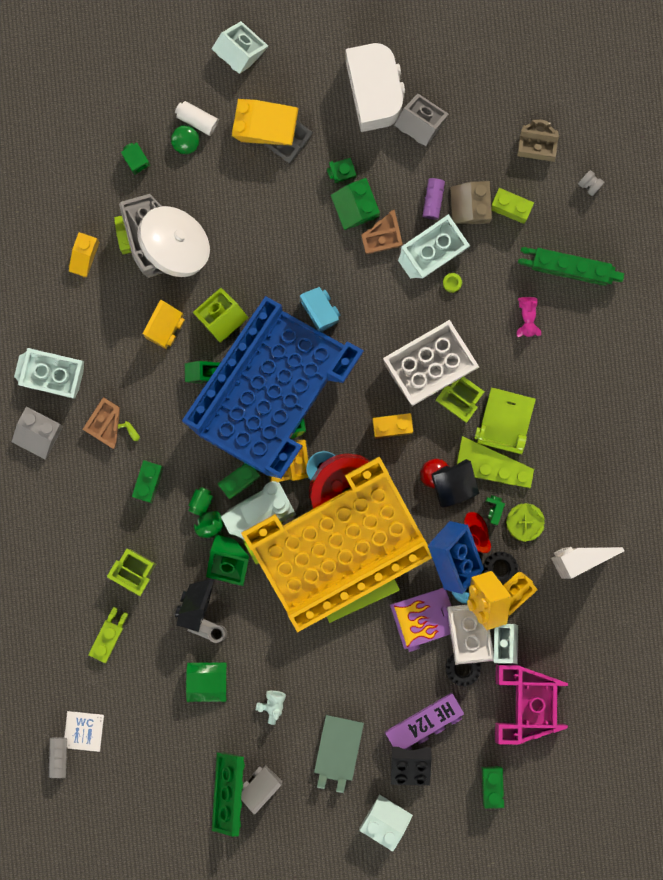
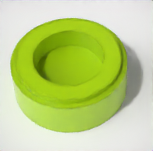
(452, 282)

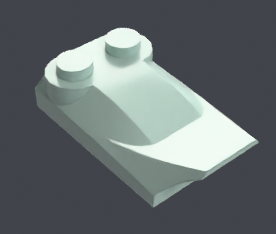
(432, 248)
(49, 373)
(258, 508)

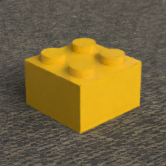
(489, 600)

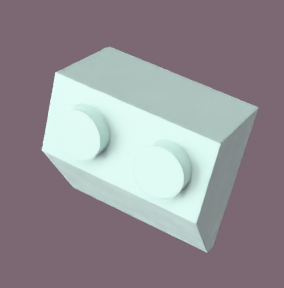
(239, 47)
(385, 822)

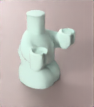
(273, 706)

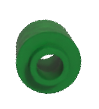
(200, 501)

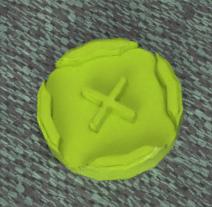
(525, 522)

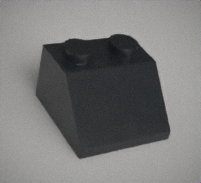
(194, 605)

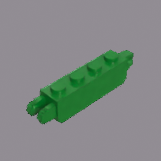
(571, 266)

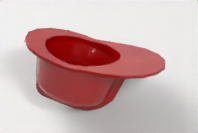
(479, 531)

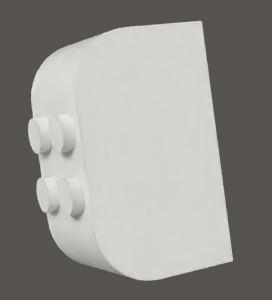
(375, 85)

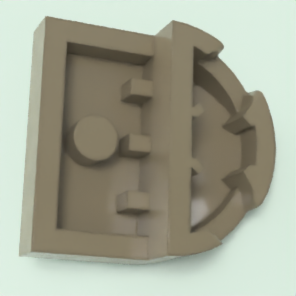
(538, 141)

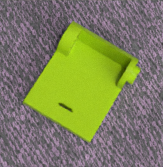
(504, 423)

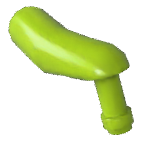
(132, 432)

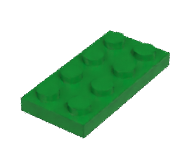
(228, 794)

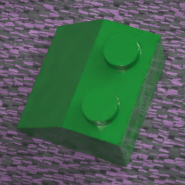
(355, 204)

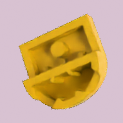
(520, 589)

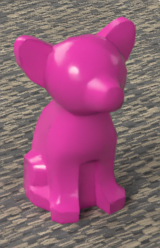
(528, 307)

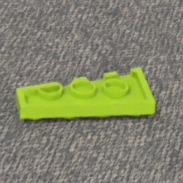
(494, 466)

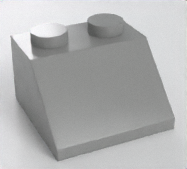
(421, 119)
(36, 433)
(260, 788)

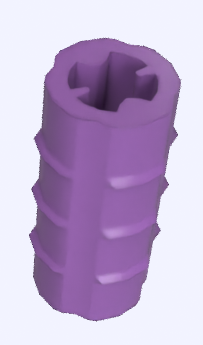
(433, 198)

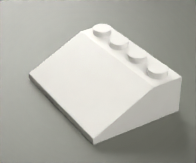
(430, 363)
(575, 561)

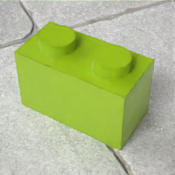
(512, 205)

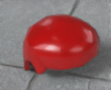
(428, 468)

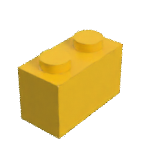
(392, 425)

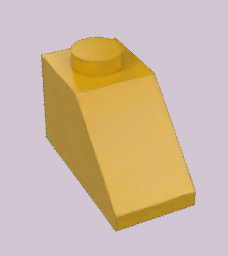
(83, 254)

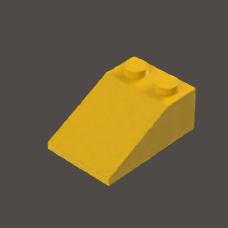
(264, 122)

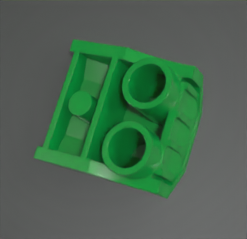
(206, 682)

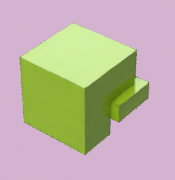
(460, 398)
(132, 571)

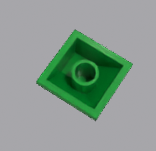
(227, 561)

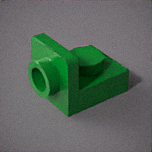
(341, 170)
(496, 512)

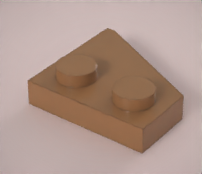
(382, 235)
(104, 423)

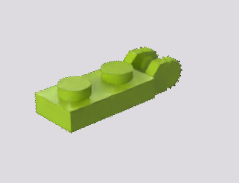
(107, 637)

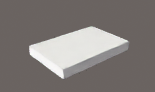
(469, 637)

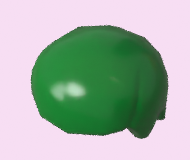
(185, 139)
(209, 525)

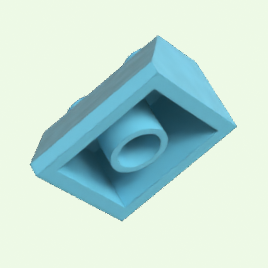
(319, 309)

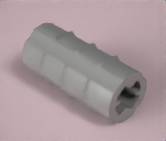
(57, 757)

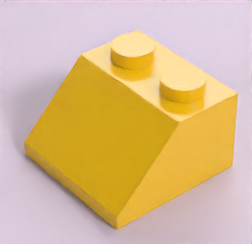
(164, 325)

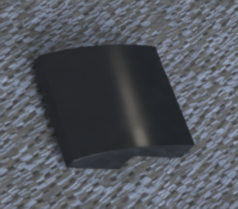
(455, 483)

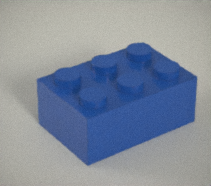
(455, 557)

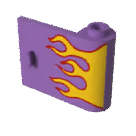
(421, 618)

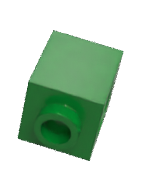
(135, 158)

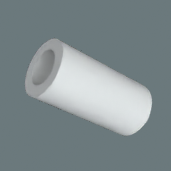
(196, 117)

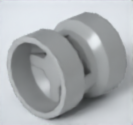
(591, 183)

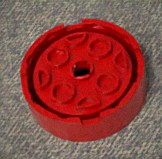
(330, 477)

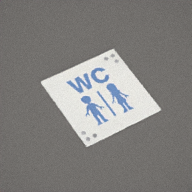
(84, 731)

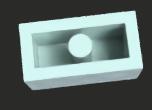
(506, 644)

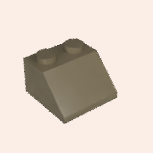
(471, 203)

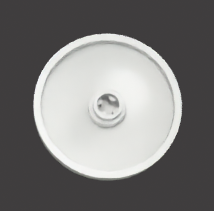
(173, 241)

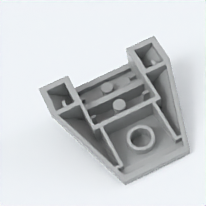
(132, 213)

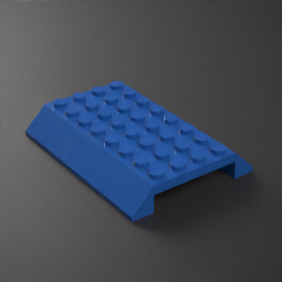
(268, 388)

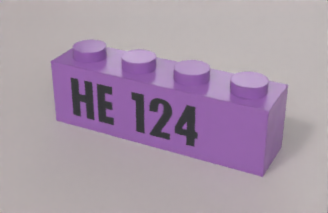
(425, 722)

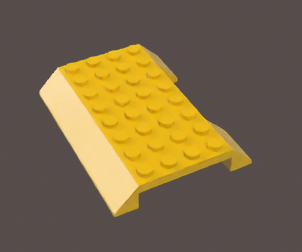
(339, 547)

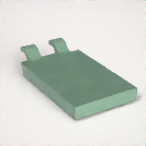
(338, 751)

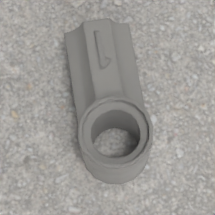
(206, 631)

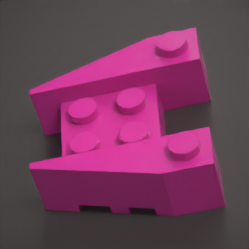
(534, 705)

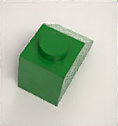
(199, 371)

